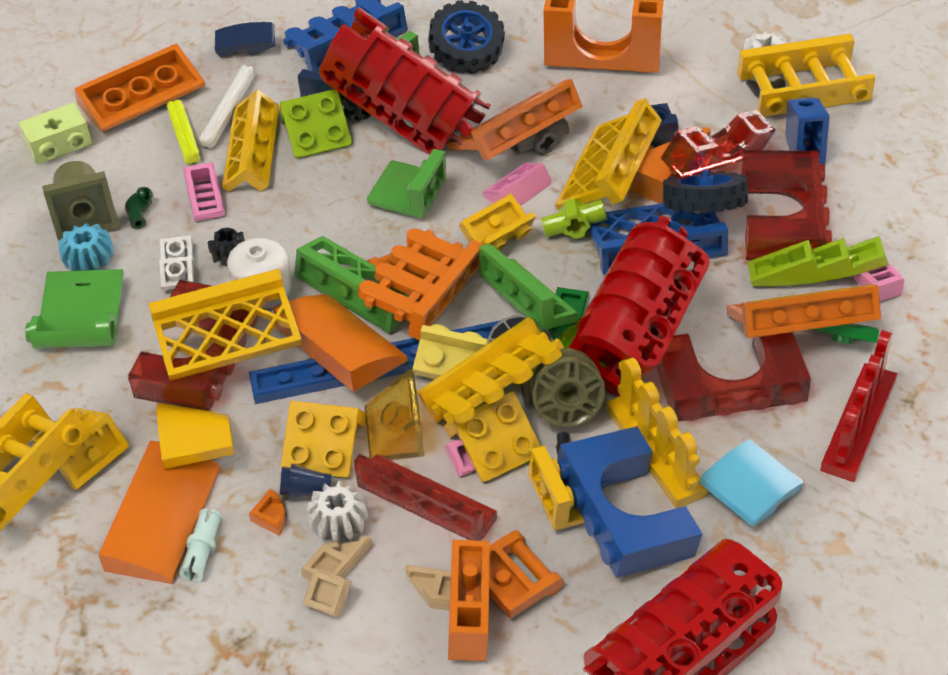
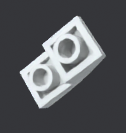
(176, 261)

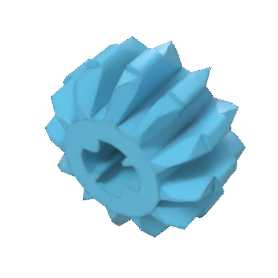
(85, 248)

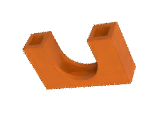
(569, 47)

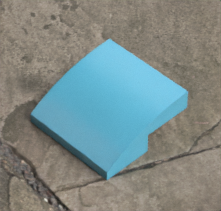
(750, 482)

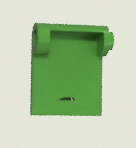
(78, 310)

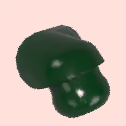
(137, 205)

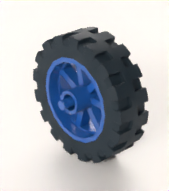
(473, 21)
(706, 192)

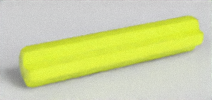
(183, 131)

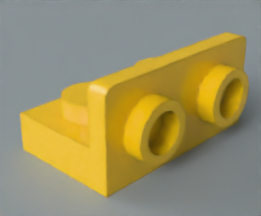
(551, 491)

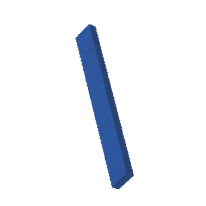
(310, 376)

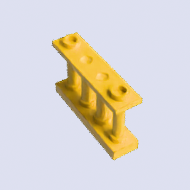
(802, 56)
(38, 462)

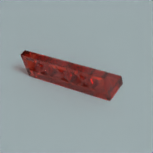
(424, 497)

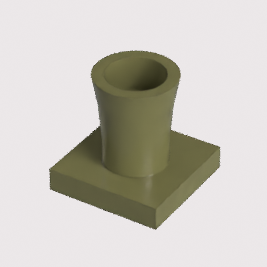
(79, 197)

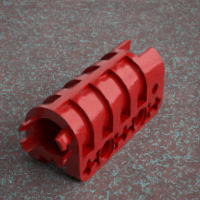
(399, 84)
(636, 291)
(695, 619)

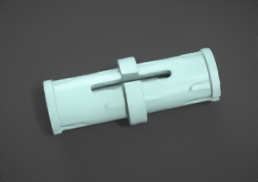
(200, 545)

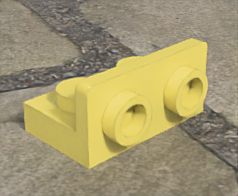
(444, 349)

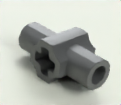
(543, 140)

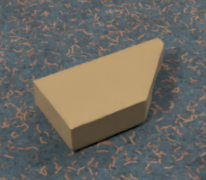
(337, 558)
(431, 585)

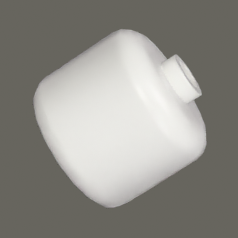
(260, 256)

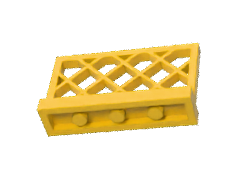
(612, 157)
(219, 303)

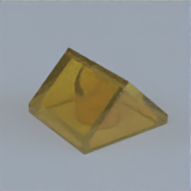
(395, 421)

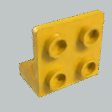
(321, 437)
(496, 437)
(96, 451)

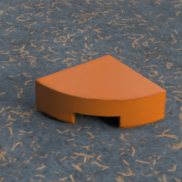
(269, 513)

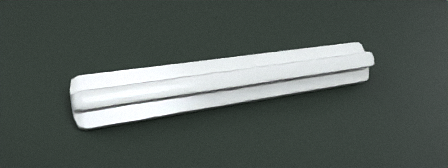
(226, 107)

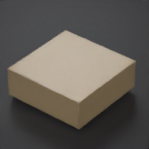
(327, 592)

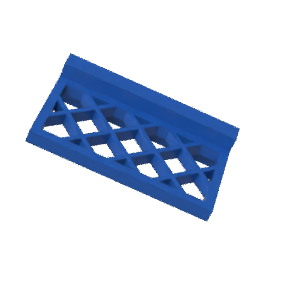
(710, 237)

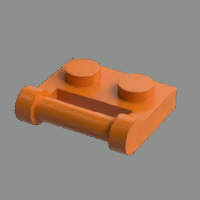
(509, 584)

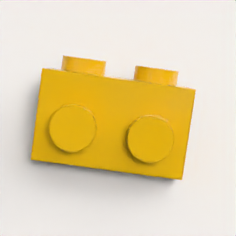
(498, 223)

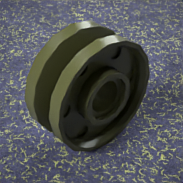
(569, 407)

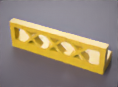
(251, 142)

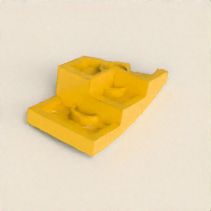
(192, 435)

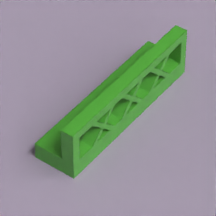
(339, 282)
(523, 289)

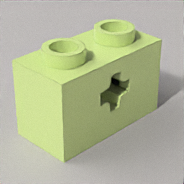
(55, 133)

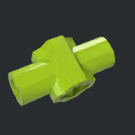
(574, 218)

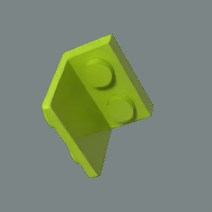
(315, 123)

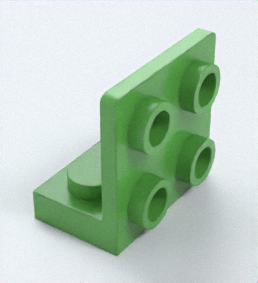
(409, 187)

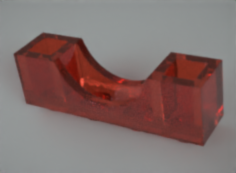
(694, 151)

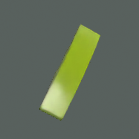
(807, 265)

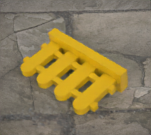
(488, 371)
(673, 452)

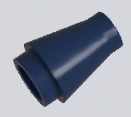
(301, 481)

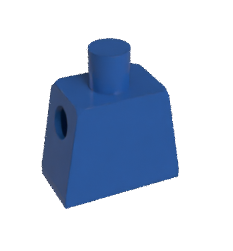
(808, 121)

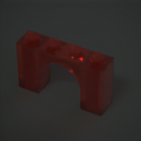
(791, 175)
(198, 391)
(698, 394)

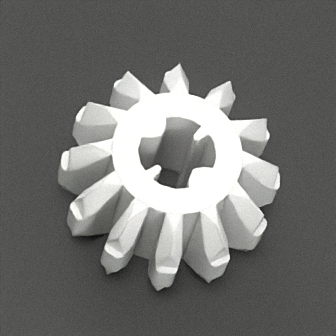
(337, 512)

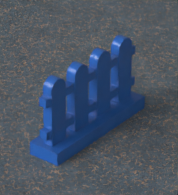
(315, 50)

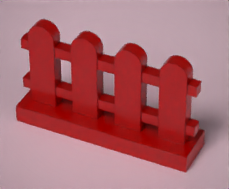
(861, 414)

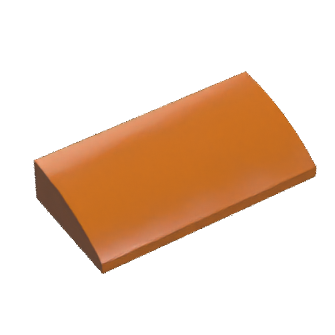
(138, 88)
(341, 341)
(157, 517)

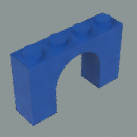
(625, 540)

